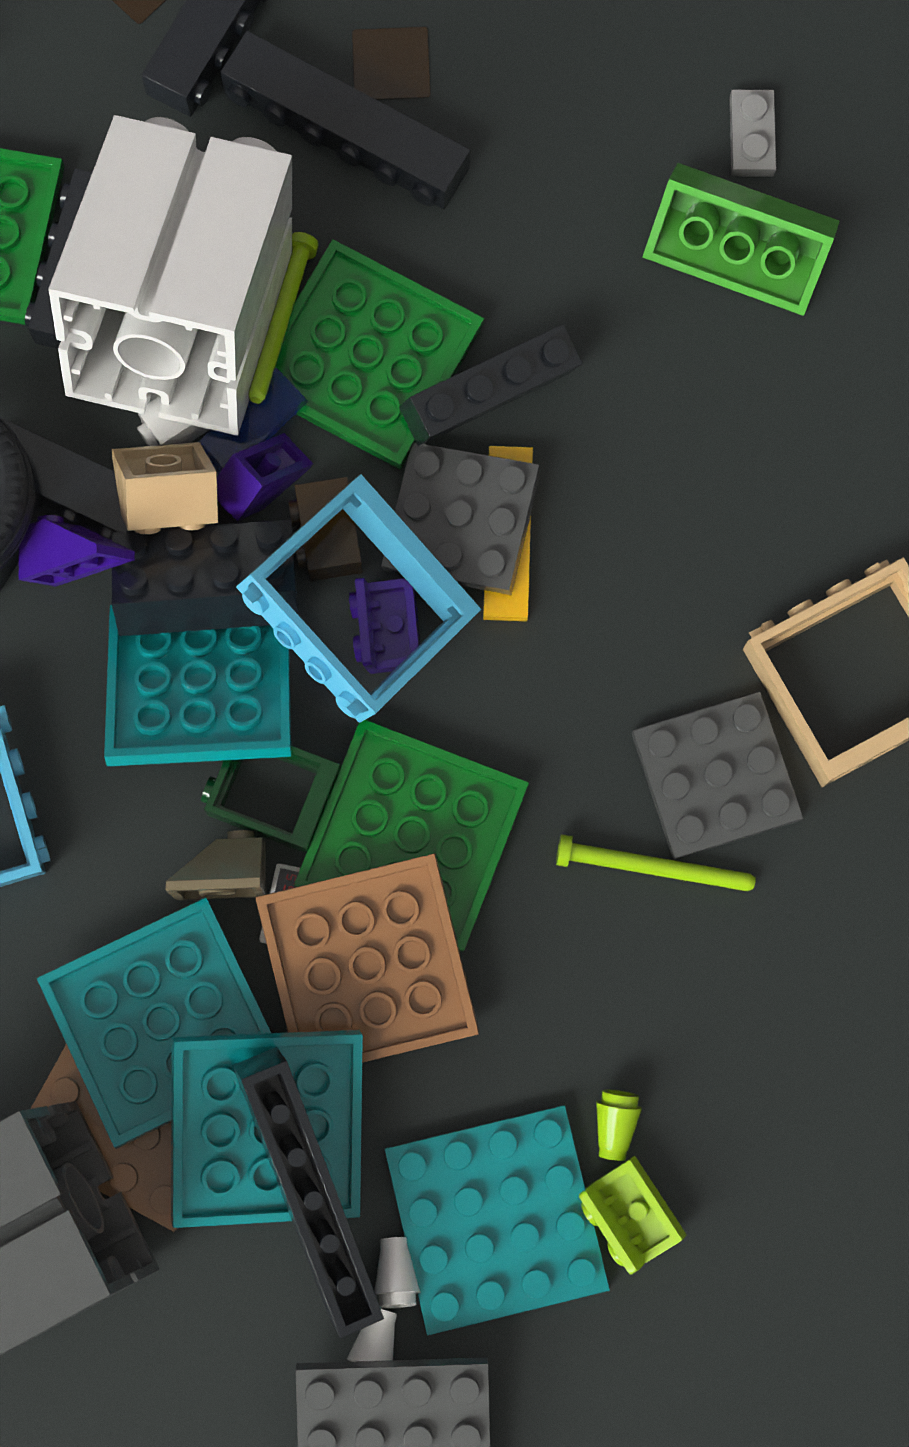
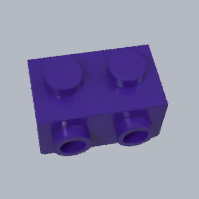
(386, 623)

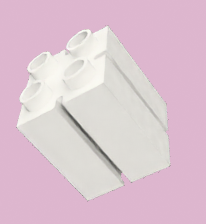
(173, 272)

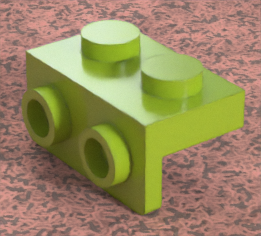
(631, 1215)

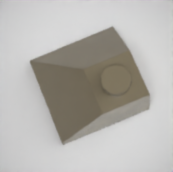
(223, 870)

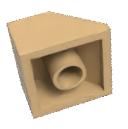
(165, 487)

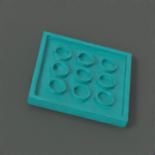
(197, 696)
(136, 995)
(215, 1148)
(496, 1220)

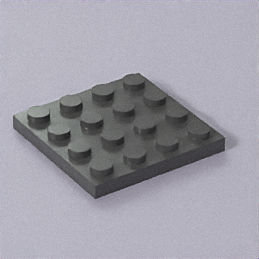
(393, 1403)

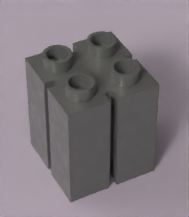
(57, 1232)

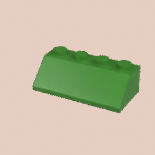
(740, 238)

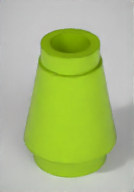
(616, 1123)

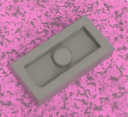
(752, 133)

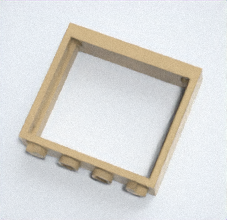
(803, 618)

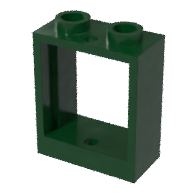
(218, 790)

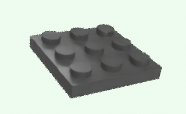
(468, 513)
(716, 775)

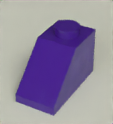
(260, 475)

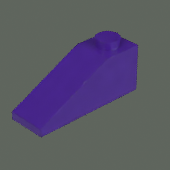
(65, 552)

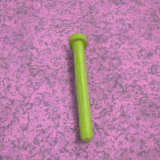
(303, 248)
(650, 865)

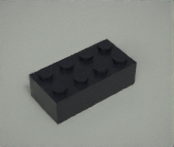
(191, 577)

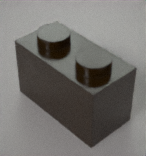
(335, 546)

